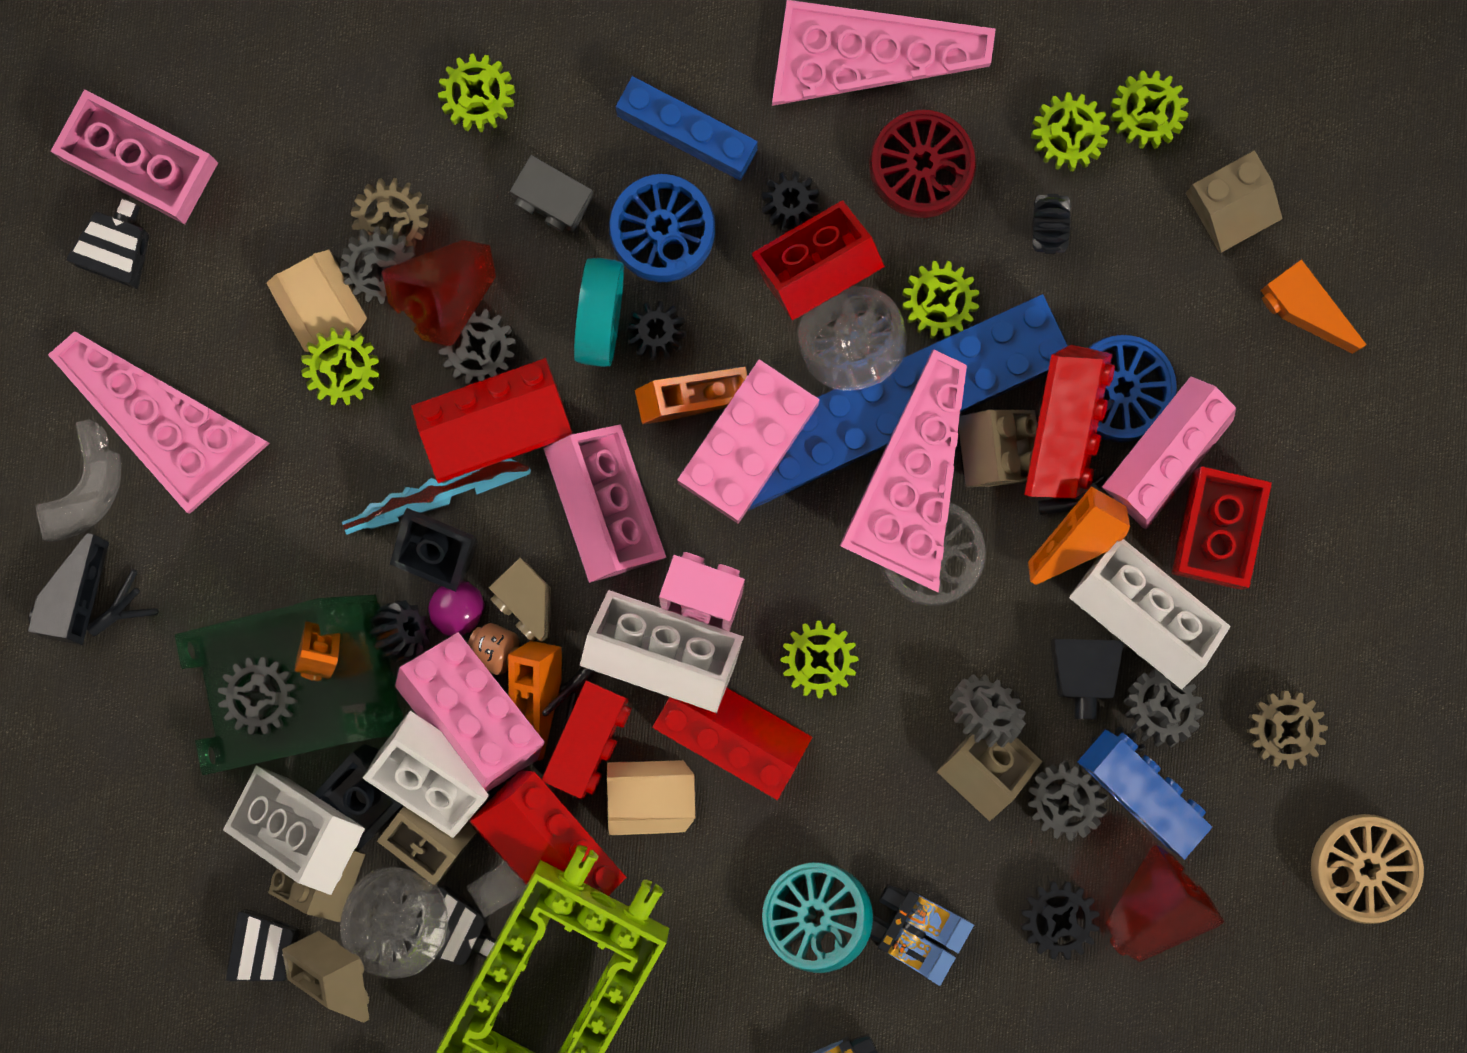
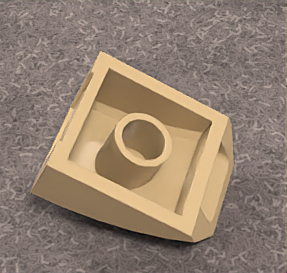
(316, 299)
(650, 797)

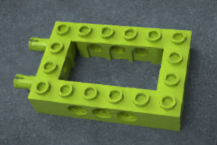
(581, 908)

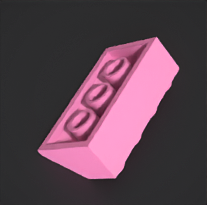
(1170, 450)
(604, 502)

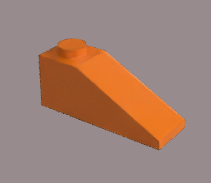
(1305, 303)
(688, 394)
(1082, 535)
(317, 653)
(535, 683)

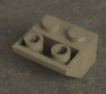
(997, 446)
(527, 597)
(424, 845)
(313, 901)
(328, 974)

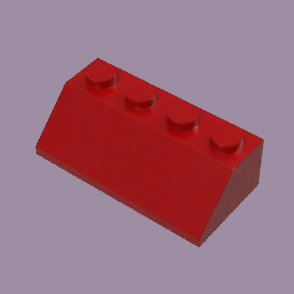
(491, 420)
(1069, 423)
(738, 739)
(532, 825)

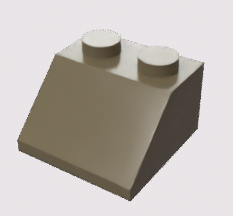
(1236, 201)
(989, 775)

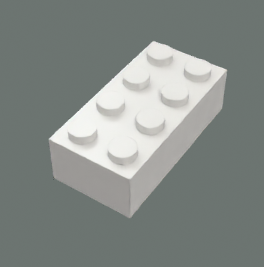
(1150, 613)
(661, 651)
(294, 830)

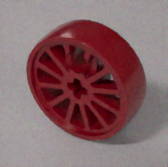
(936, 162)

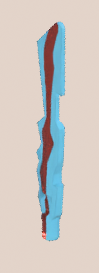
(435, 495)

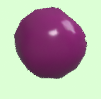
(457, 610)

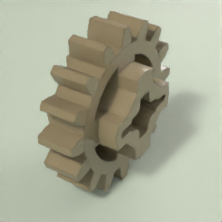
(386, 202)
(1299, 738)

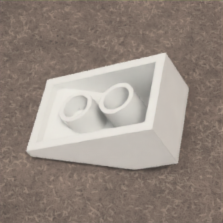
(426, 775)

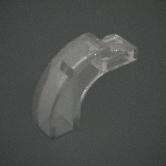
(93, 494)

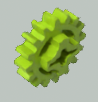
(484, 80)
(1143, 97)
(1085, 130)
(931, 285)
(325, 363)
(830, 648)

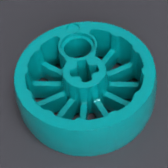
(598, 312)
(843, 952)

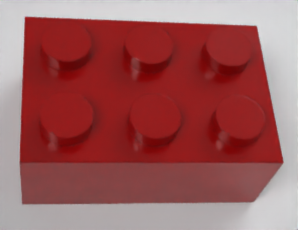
(818, 260)
(1221, 528)
(587, 740)

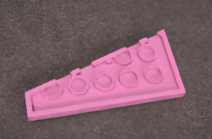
(850, 50)
(172, 434)
(909, 494)

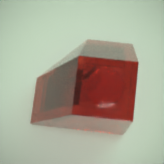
(441, 288)
(1160, 909)

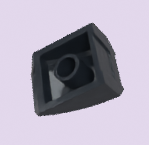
(358, 798)

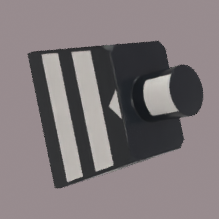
(113, 246)
(463, 931)
(258, 948)

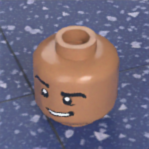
(493, 645)

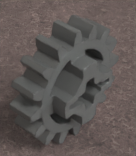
(377, 249)
(492, 339)
(254, 710)
(987, 710)
(1162, 711)
(1060, 813)

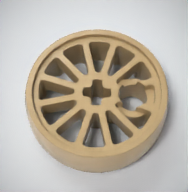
(1322, 871)

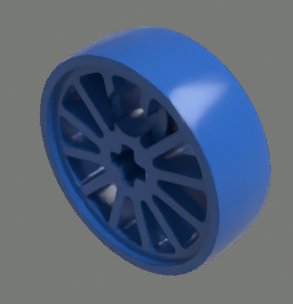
(676, 268)
(1167, 384)

